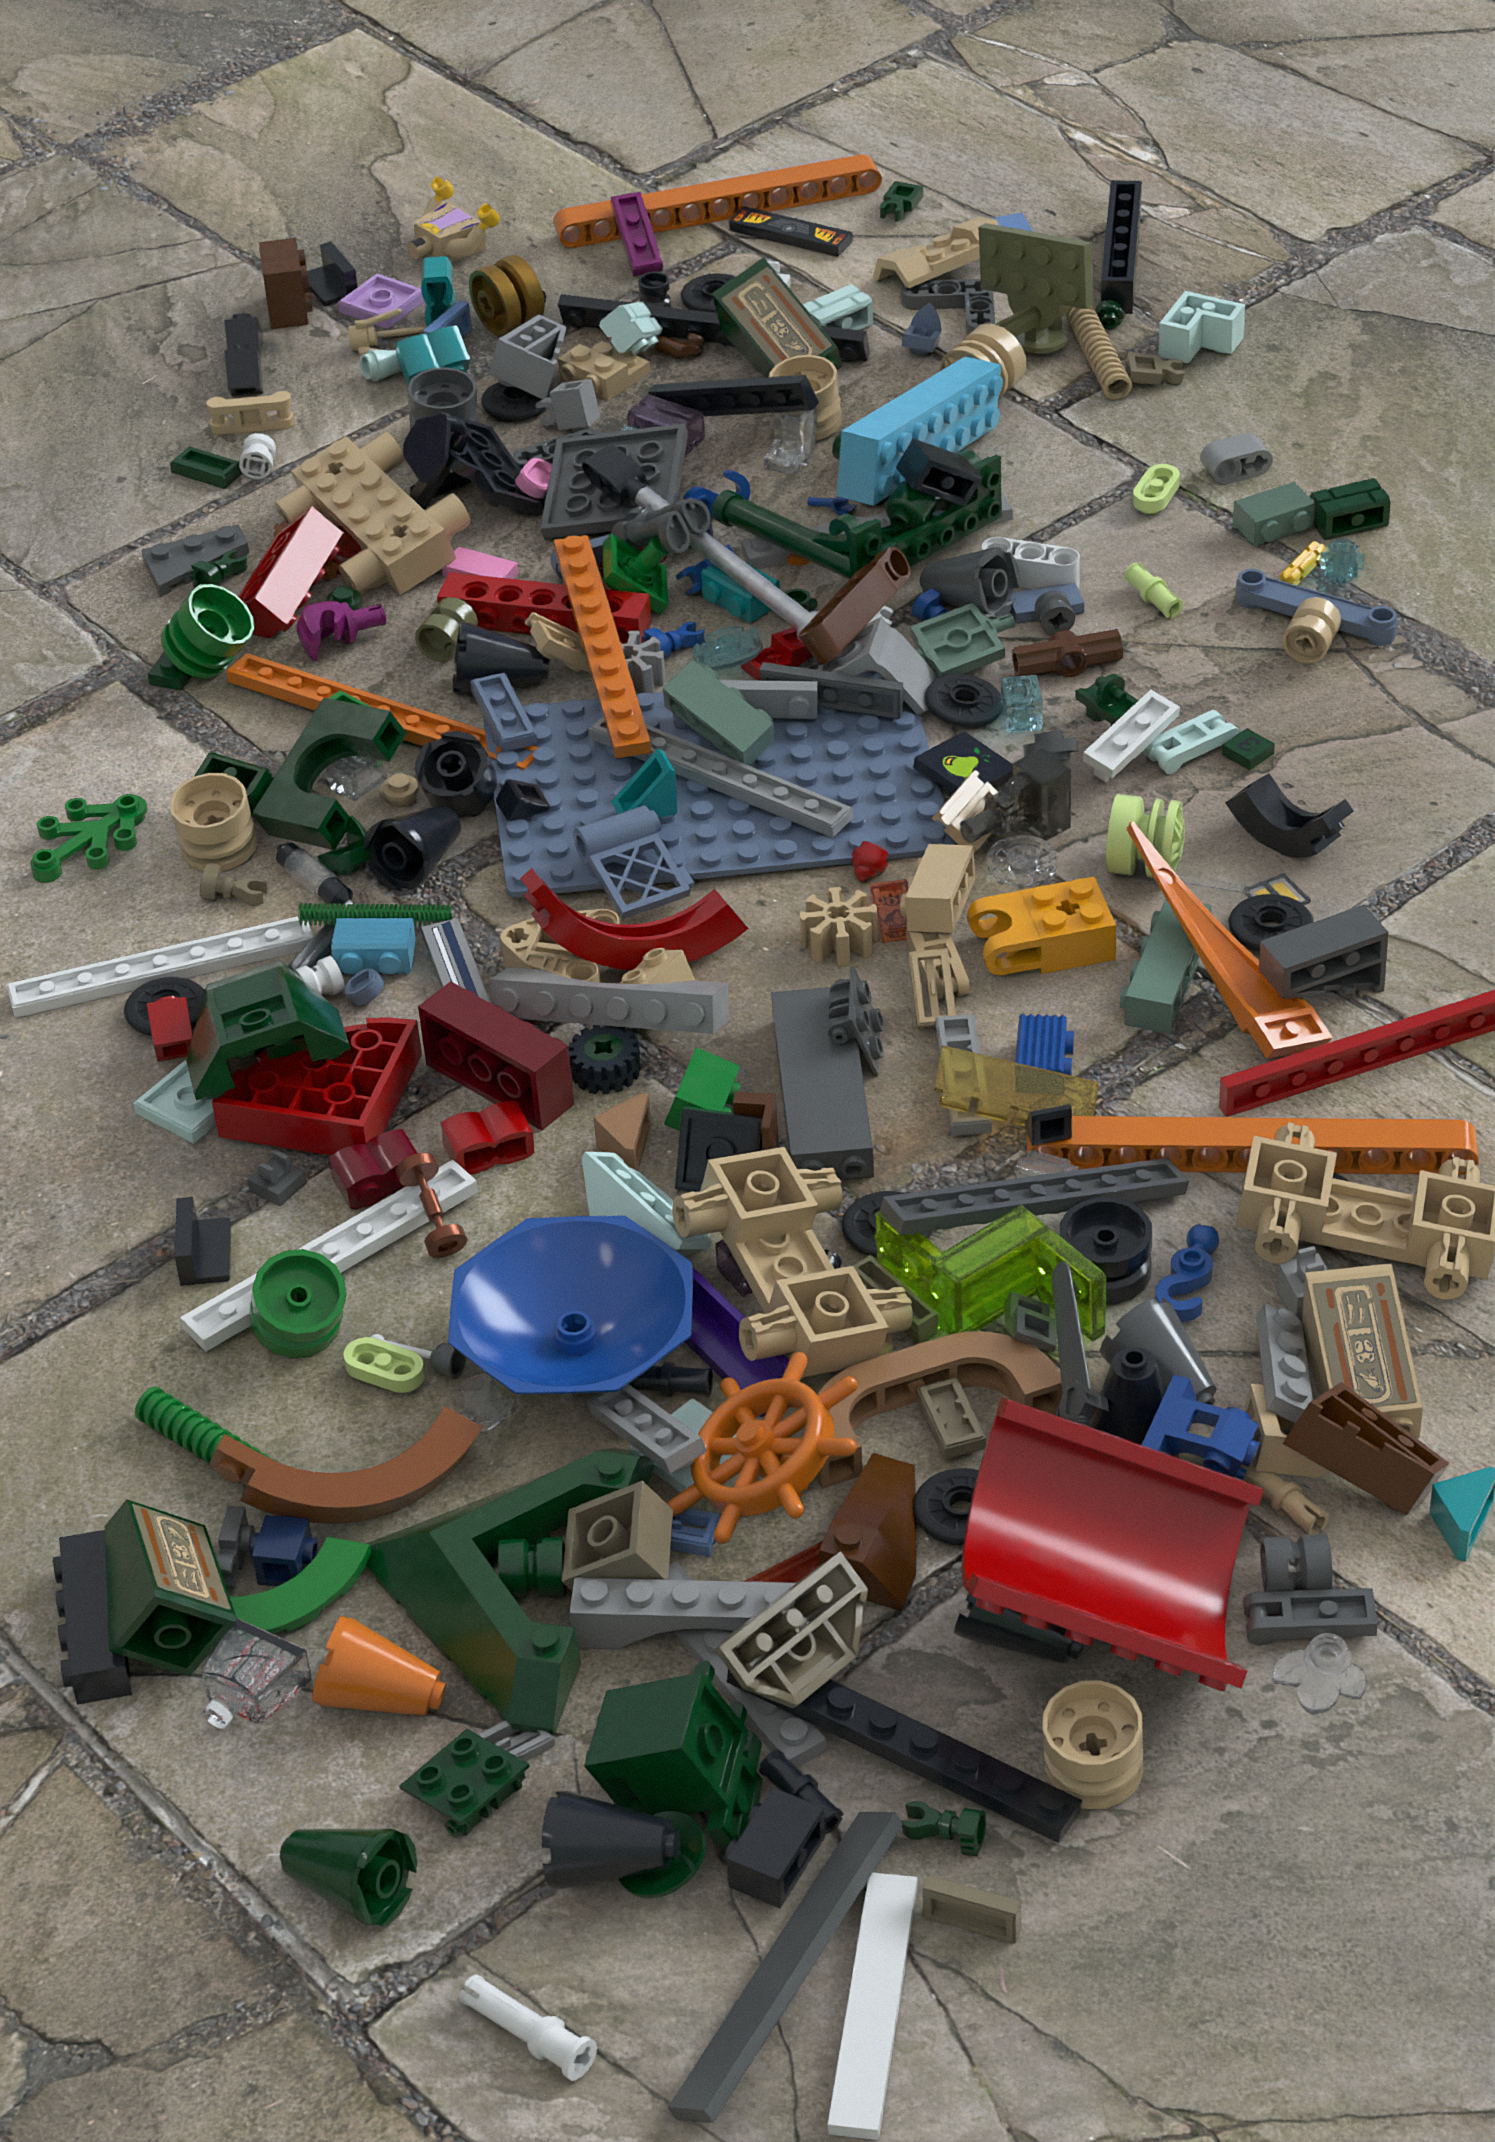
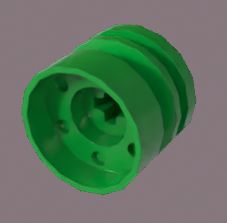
(207, 631)

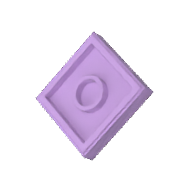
(380, 296)

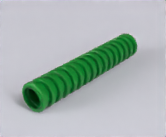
(182, 1424)

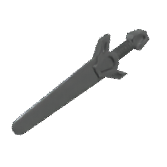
(1077, 1399)

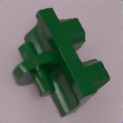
(1106, 699)

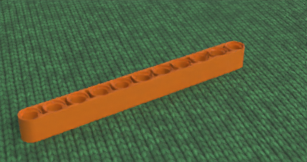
(732, 196)
(1226, 1142)

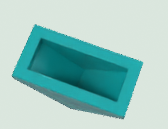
(650, 786)
(1461, 1508)

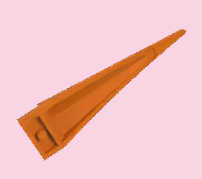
(1274, 1022)

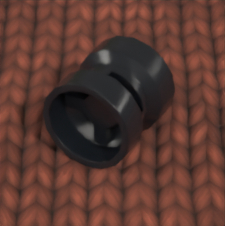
(654, 289)

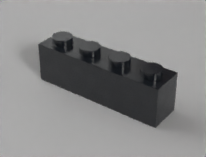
(90, 1665)

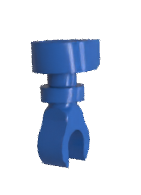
(928, 605)
(673, 640)

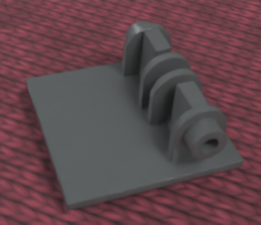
(854, 1017)

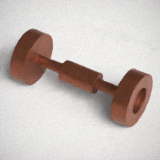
(445, 1238)

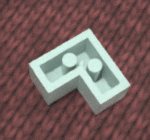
(1198, 323)

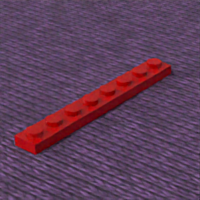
(1357, 1054)

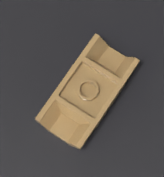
(931, 260)

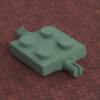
(960, 640)

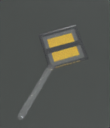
(1278, 885)

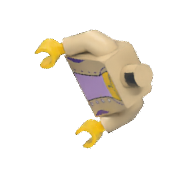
(448, 229)

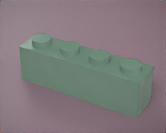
(1161, 975)

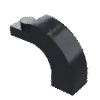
(1281, 824)

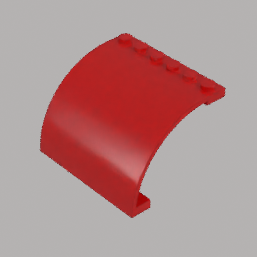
(1106, 1541)

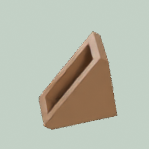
(625, 1129)

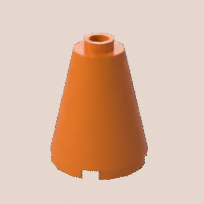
(374, 1674)

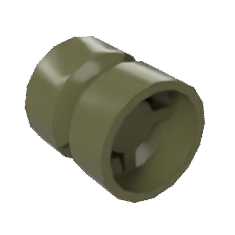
(440, 630)

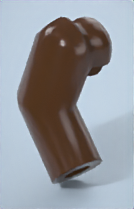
(680, 349)

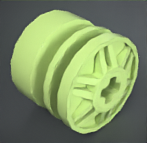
(1163, 832)

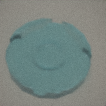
(728, 648)

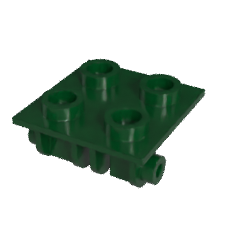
(467, 1781)

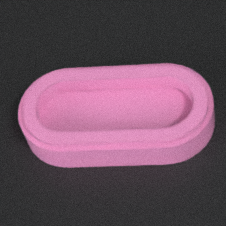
(534, 478)

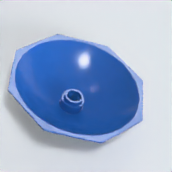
(571, 1305)

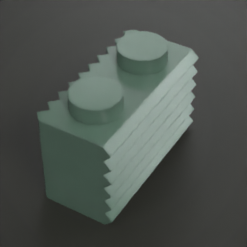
(1274, 514)

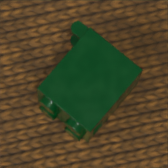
(668, 1745)

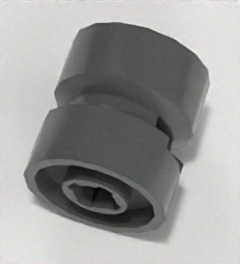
(1312, 1563)

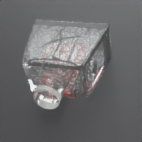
(252, 1675)

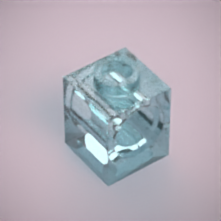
(1021, 704)

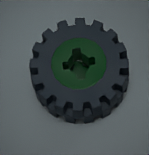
(604, 1059)

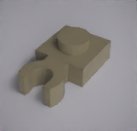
(1149, 369)

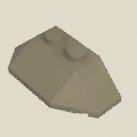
(800, 1635)

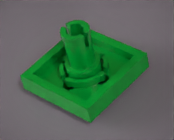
(637, 570)

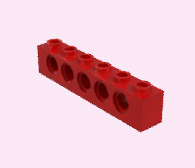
(507, 604)

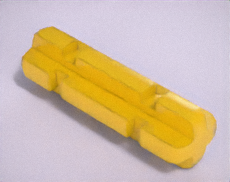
(1302, 564)

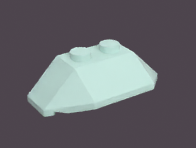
(620, 1190)

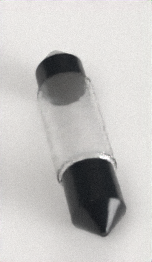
(312, 874)

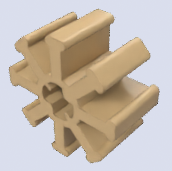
(839, 926)

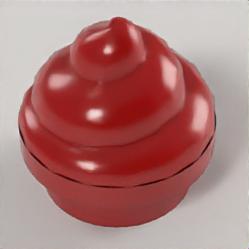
(869, 860)

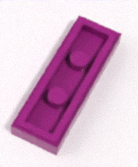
(636, 233)

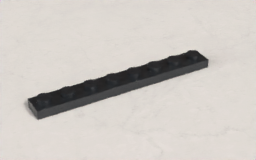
(937, 1758)

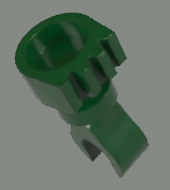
(216, 572)
(968, 1827)

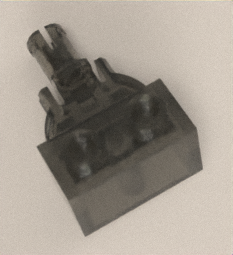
(1030, 801)

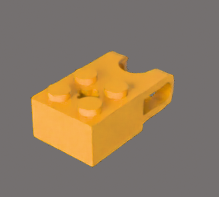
(1045, 927)

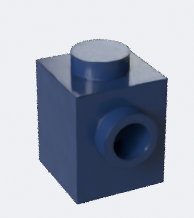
(282, 1549)

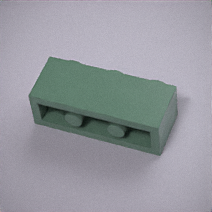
(719, 713)

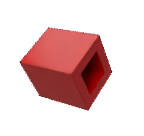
(170, 1027)

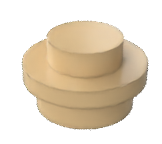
(400, 789)

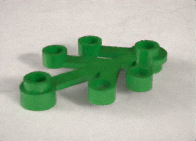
(126, 811)

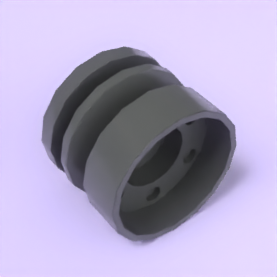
(443, 391)

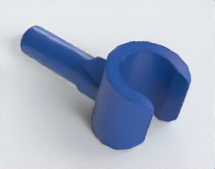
(838, 504)

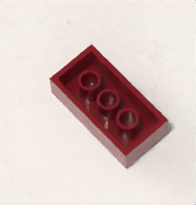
(496, 1054)

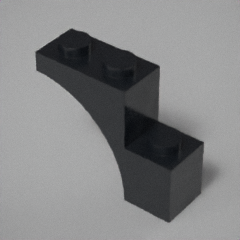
(243, 354)

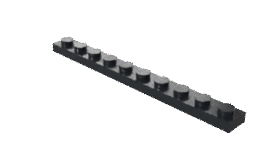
(679, 323)

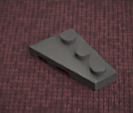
(173, 560)

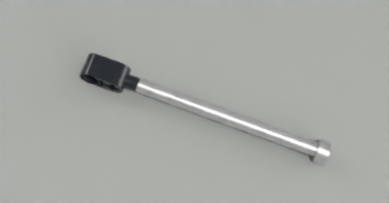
(623, 478)

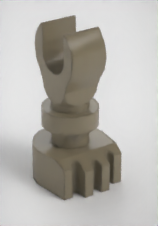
(248, 890)

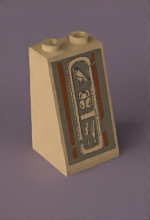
(1361, 1339)

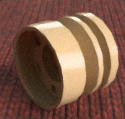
(994, 345)
(825, 384)
(213, 821)
(1093, 1743)

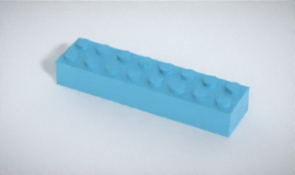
(941, 411)

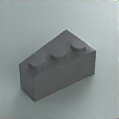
(1327, 955)

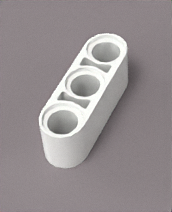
(1040, 563)

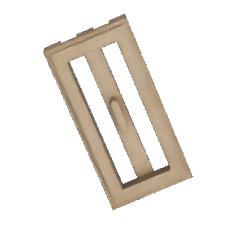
(928, 956)

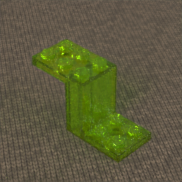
(978, 1273)

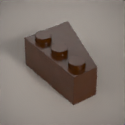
(1366, 1449)

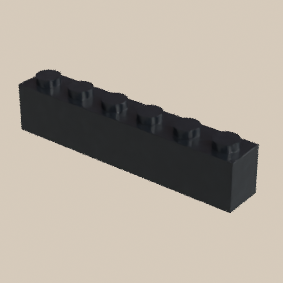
(1122, 243)

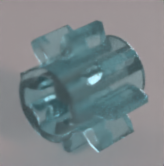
(1342, 560)

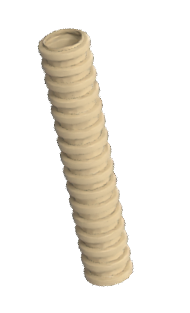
(1099, 352)

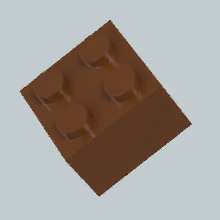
(285, 283)

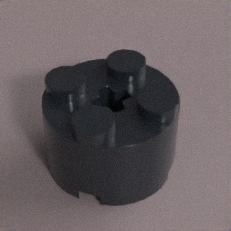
(456, 773)

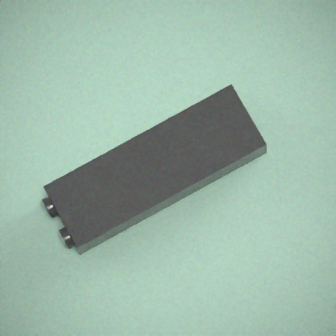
(820, 1088)

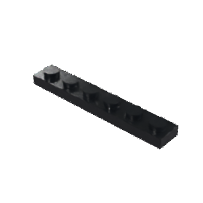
(741, 395)

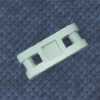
(1190, 740)

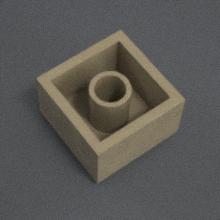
(619, 1537)

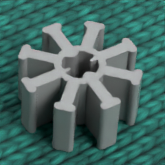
(644, 662)

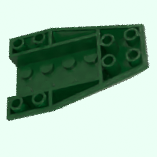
(255, 1012)

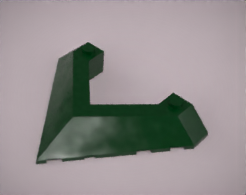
(459, 1602)

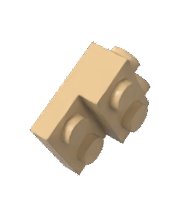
(607, 368)

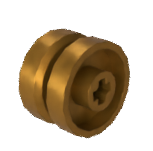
(506, 294)

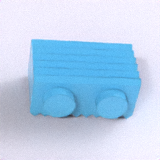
(374, 944)

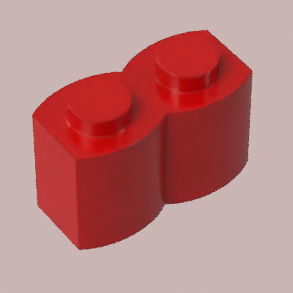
(488, 1137)

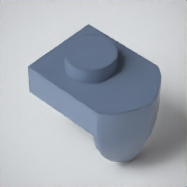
(924, 331)

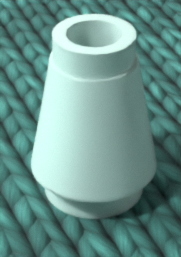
(379, 364)

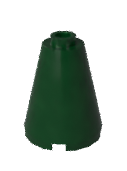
(353, 1869)

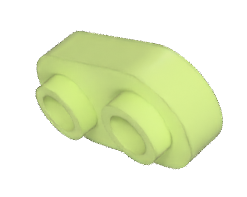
(1156, 488)
(384, 1364)

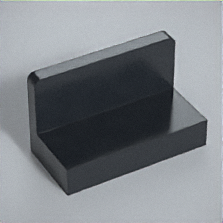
(334, 278)
(201, 1246)

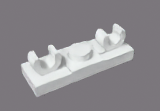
(1130, 735)

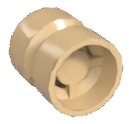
(1311, 630)

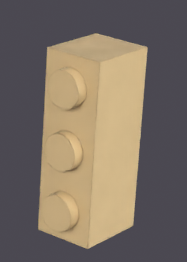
(939, 888)

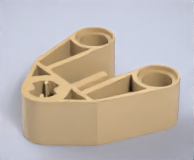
(532, 948)

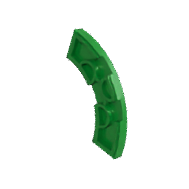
(307, 1593)

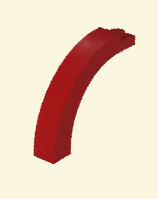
(695, 930)

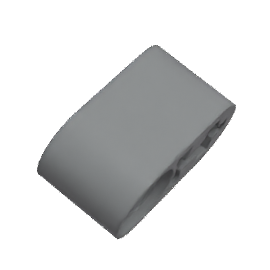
(1236, 458)

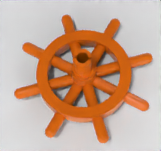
(765, 1447)

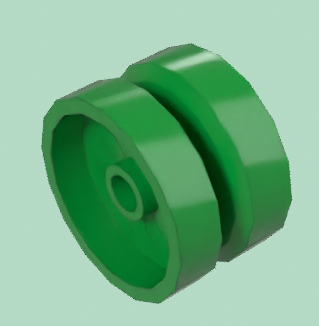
(297, 1303)

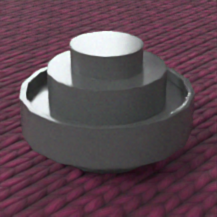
(1054, 744)

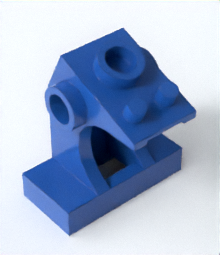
(1230, 1440)

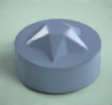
(364, 987)

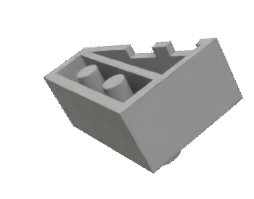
(529, 355)

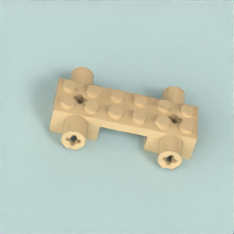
(396, 535)
(1295, 1198)
(767, 1221)

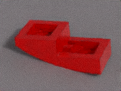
(784, 650)

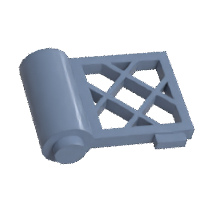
(626, 836)

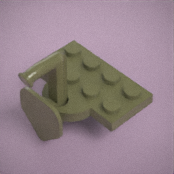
(1040, 280)

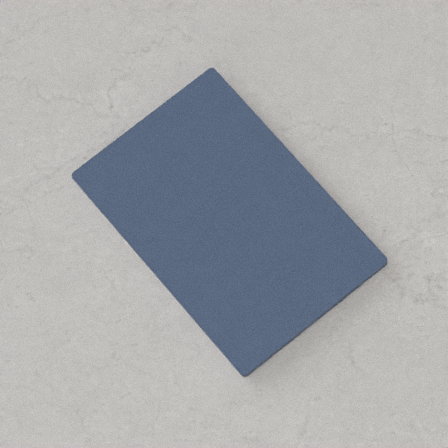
(839, 755)

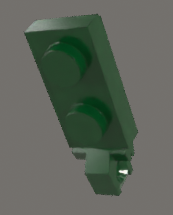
(731, 1821)

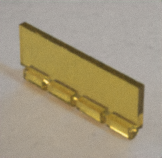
(1008, 1085)

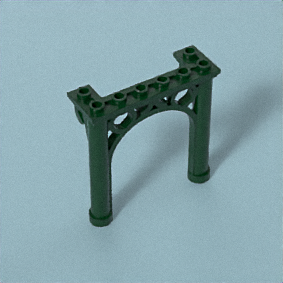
(861, 543)

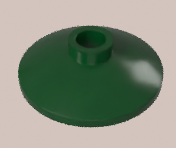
(680, 1871)

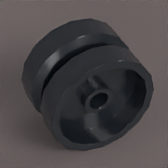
(1115, 1239)

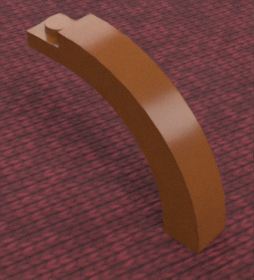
(353, 1494)

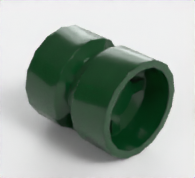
(532, 1566)

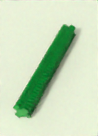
(323, 913)

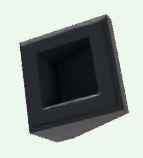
(521, 800)
(1049, 1125)

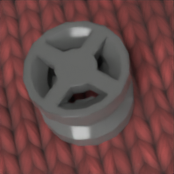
(1047, 608)

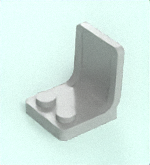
(891, 655)

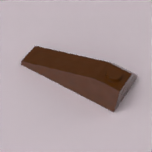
(878, 1530)

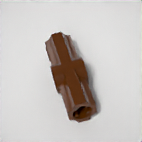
(1067, 653)

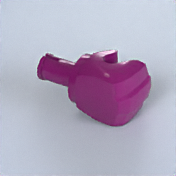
(338, 618)

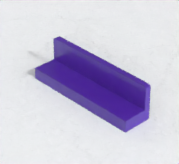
(717, 1338)

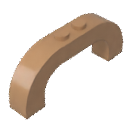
(974, 1357)

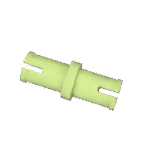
(1153, 590)

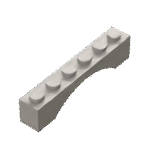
(659, 1006)
(621, 1611)

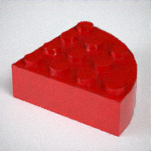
(323, 1102)

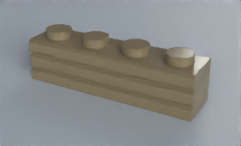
(878, 1277)

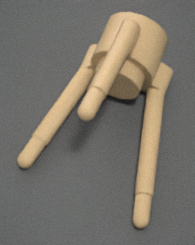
(364, 337)

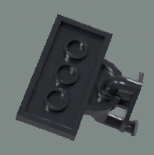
(470, 450)

